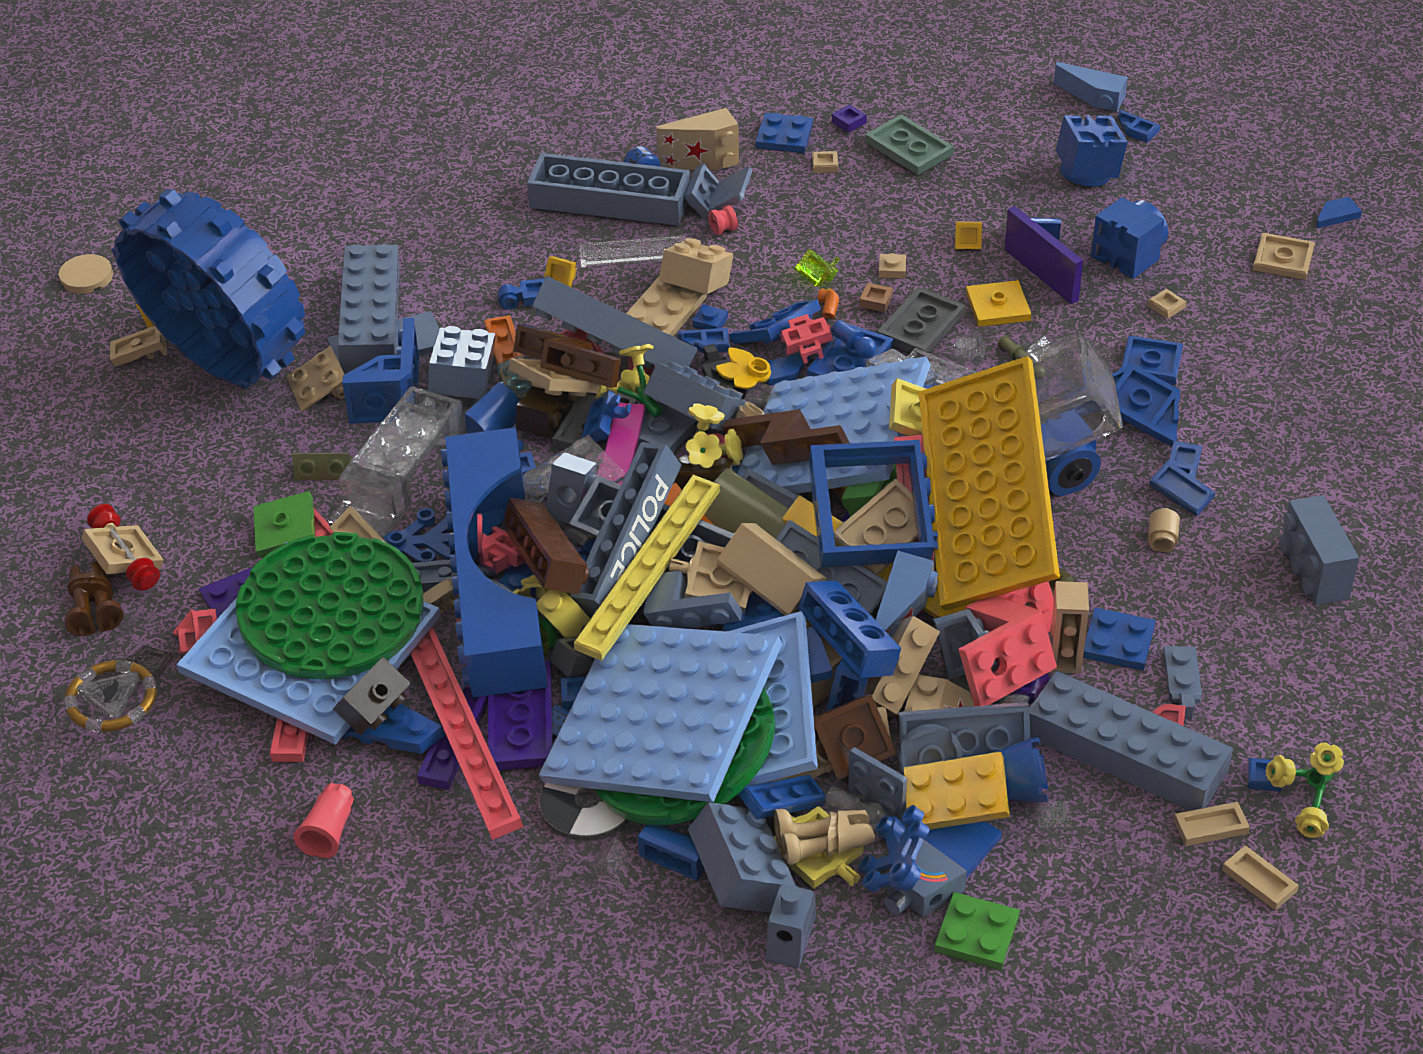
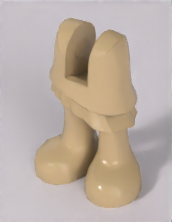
(842, 831)

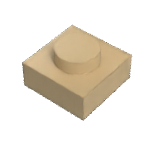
(892, 265)

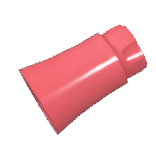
(323, 826)

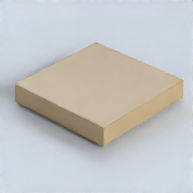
(1283, 256)

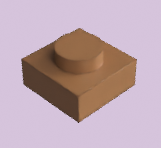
(876, 297)

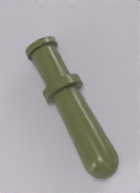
(1014, 350)

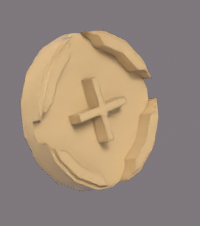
(85, 273)

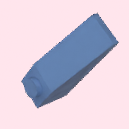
(1092, 86)

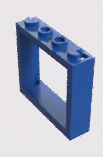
(864, 455)

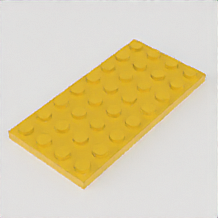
(988, 484)

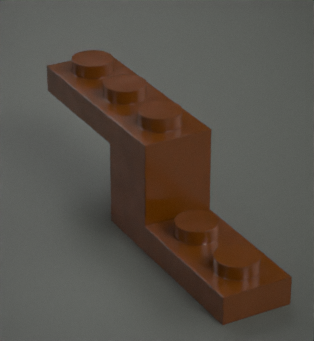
(567, 355)
(783, 435)

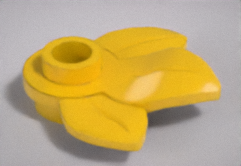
(744, 369)

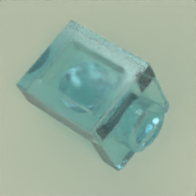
(511, 380)

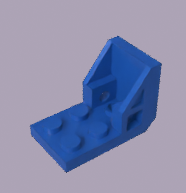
(381, 382)

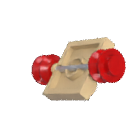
(122, 548)

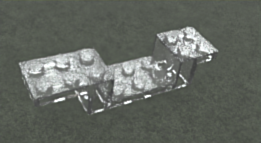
(379, 472)

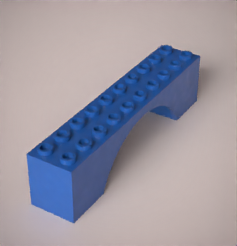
(496, 626)

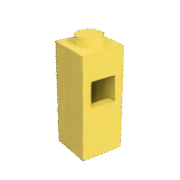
(562, 613)

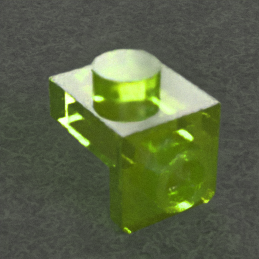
(816, 268)

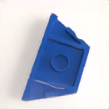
(1148, 402)

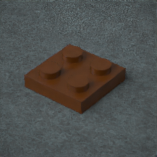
(850, 726)

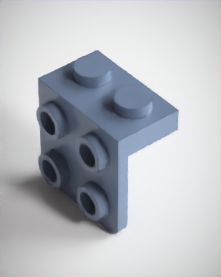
(708, 193)
(955, 632)

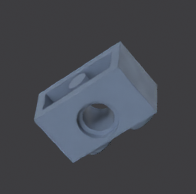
(569, 473)

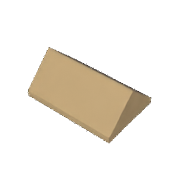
(767, 567)

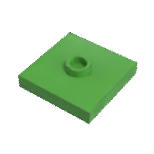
(283, 522)

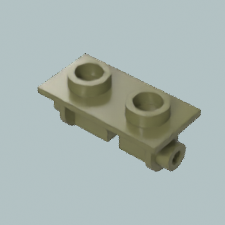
(319, 465)

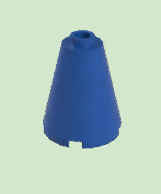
(1025, 772)

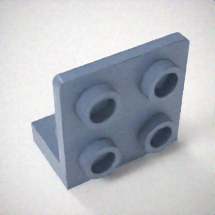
(877, 783)

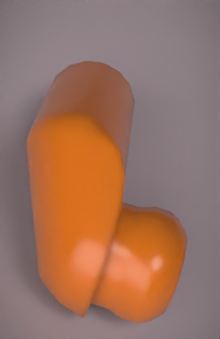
(831, 302)

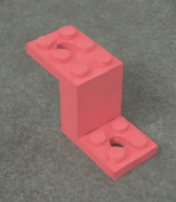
(1015, 640)

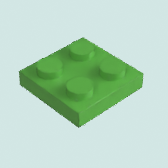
(977, 930)

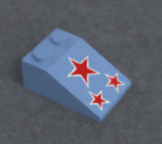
(907, 590)

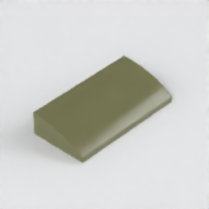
(744, 503)

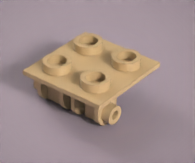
(317, 379)

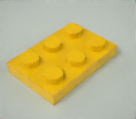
(959, 790)

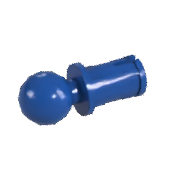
(854, 339)

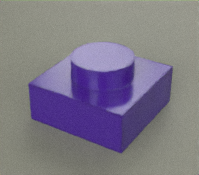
(849, 118)

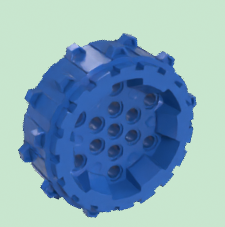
(210, 286)

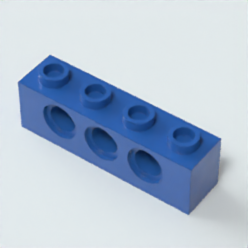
(849, 629)

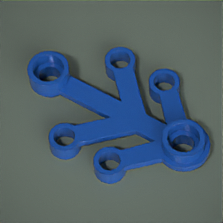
(434, 539)
(904, 869)

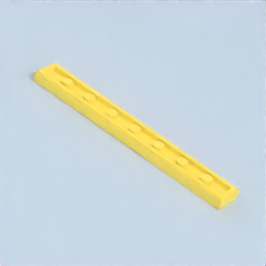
(646, 568)

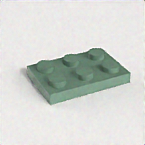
(909, 144)

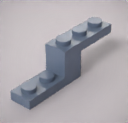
(668, 607)

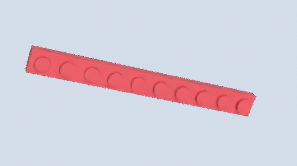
(465, 737)

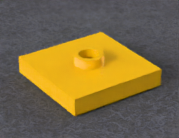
(998, 303)

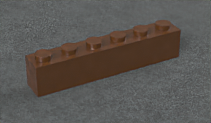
(544, 546)

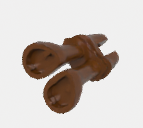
(96, 588)

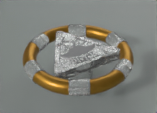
(110, 695)

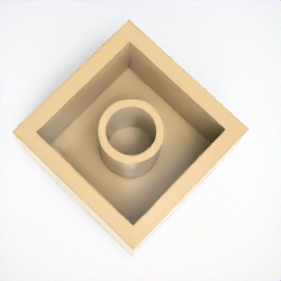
(696, 266)

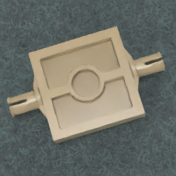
(708, 577)

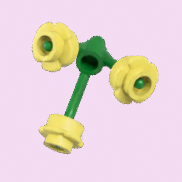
(1325, 761)

